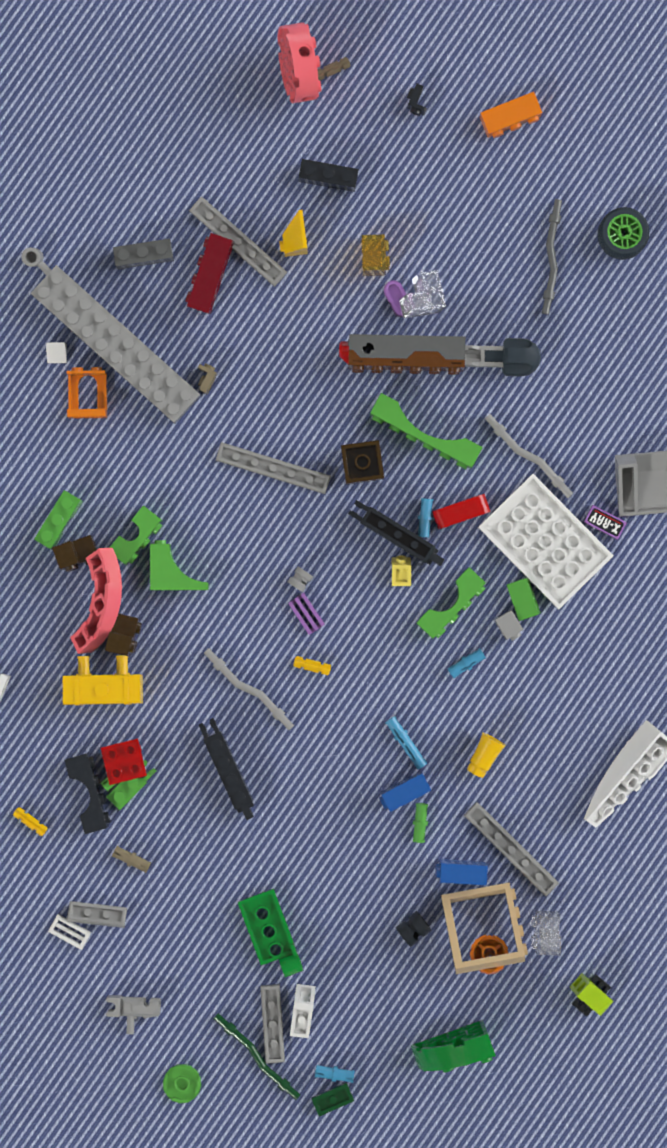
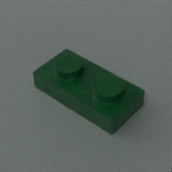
(332, 1099)

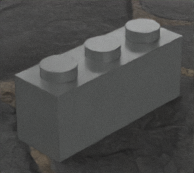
(143, 254)

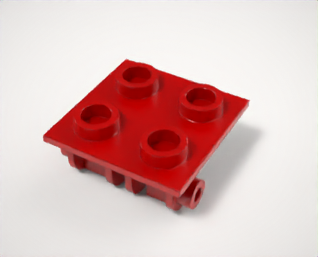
(123, 761)

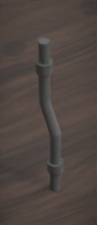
(549, 293)

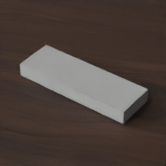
(97, 914)

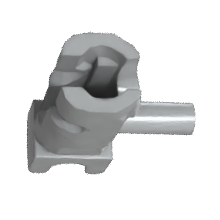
(133, 1008)

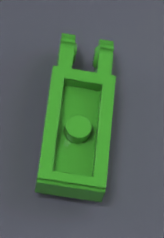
(127, 790)

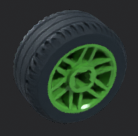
(635, 228)

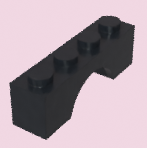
(81, 769)

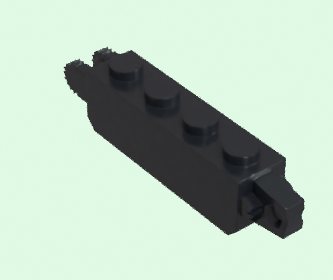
(397, 535)
(228, 770)

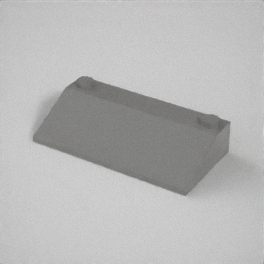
(641, 483)

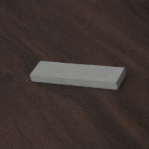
(272, 1023)

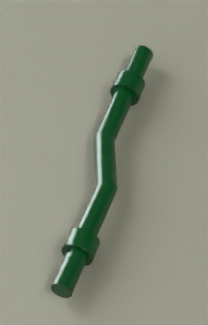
(283, 1084)

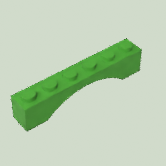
(461, 450)

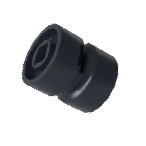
(413, 928)

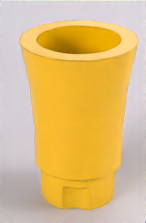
(485, 755)

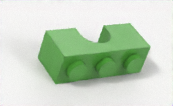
(57, 520)
(148, 524)

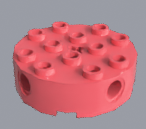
(298, 62)

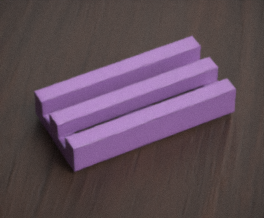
(306, 613)

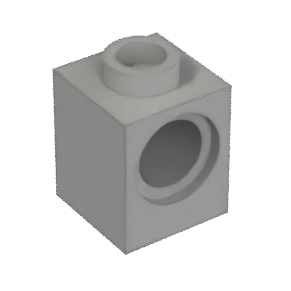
(509, 625)

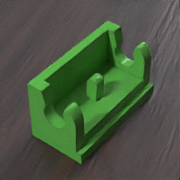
(523, 599)

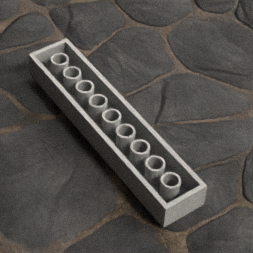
(115, 344)

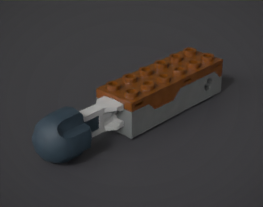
(436, 354)

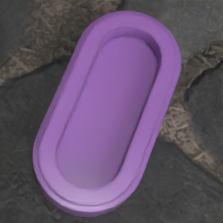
(394, 292)

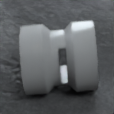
(300, 579)

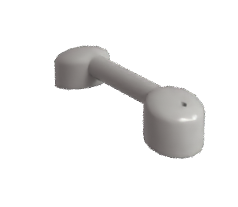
(35, 259)

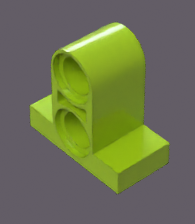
(591, 994)

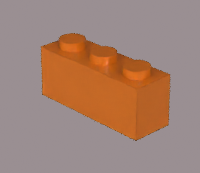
(511, 115)

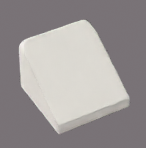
(56, 352)

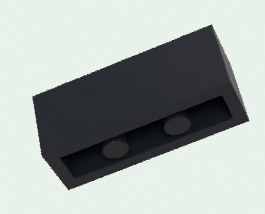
(328, 175)

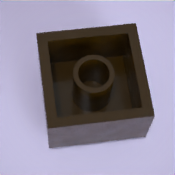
(362, 462)

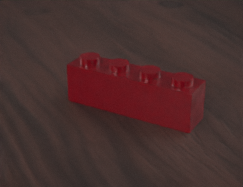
(210, 273)

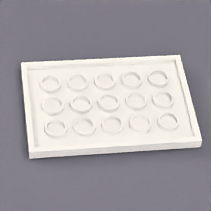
(545, 541)

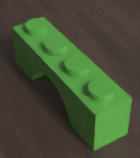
(468, 585)

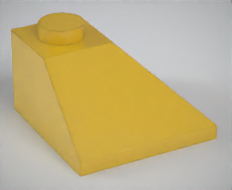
(294, 237)

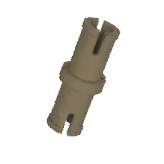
(131, 859)

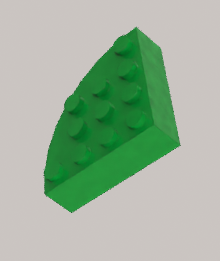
(454, 1048)

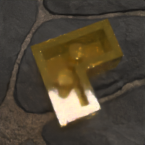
(374, 255)

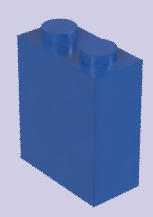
(404, 791)
(461, 872)

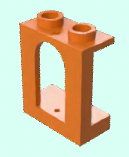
(73, 393)

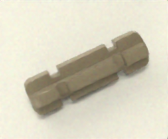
(333, 68)

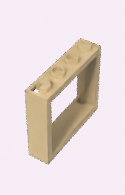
(488, 962)

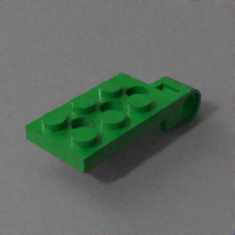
(288, 957)

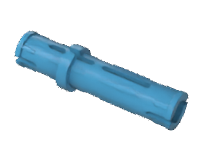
(406, 743)

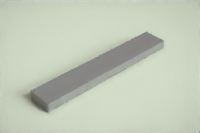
(242, 246)
(273, 468)
(511, 849)

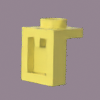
(401, 571)

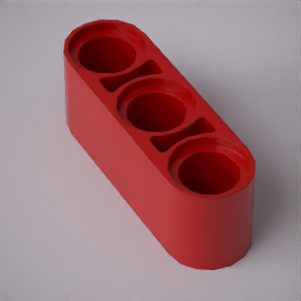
(461, 511)

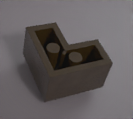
(74, 553)
(122, 637)

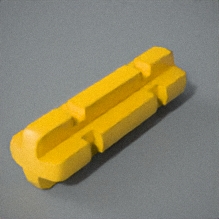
(312, 665)
(30, 821)

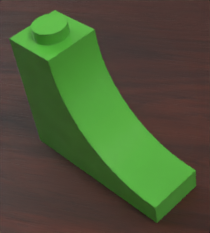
(165, 572)

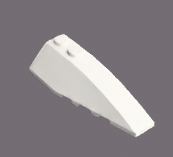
(635, 763)

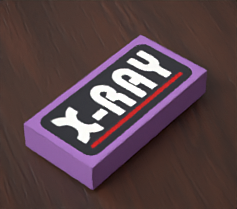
(605, 522)

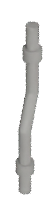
(500, 431)
(277, 712)

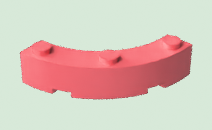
(104, 601)

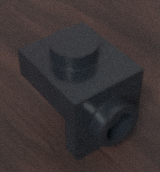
(414, 96)

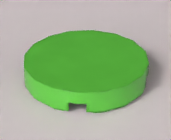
(182, 1083)

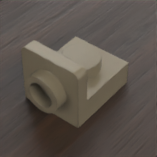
(206, 381)

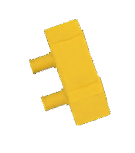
(103, 689)

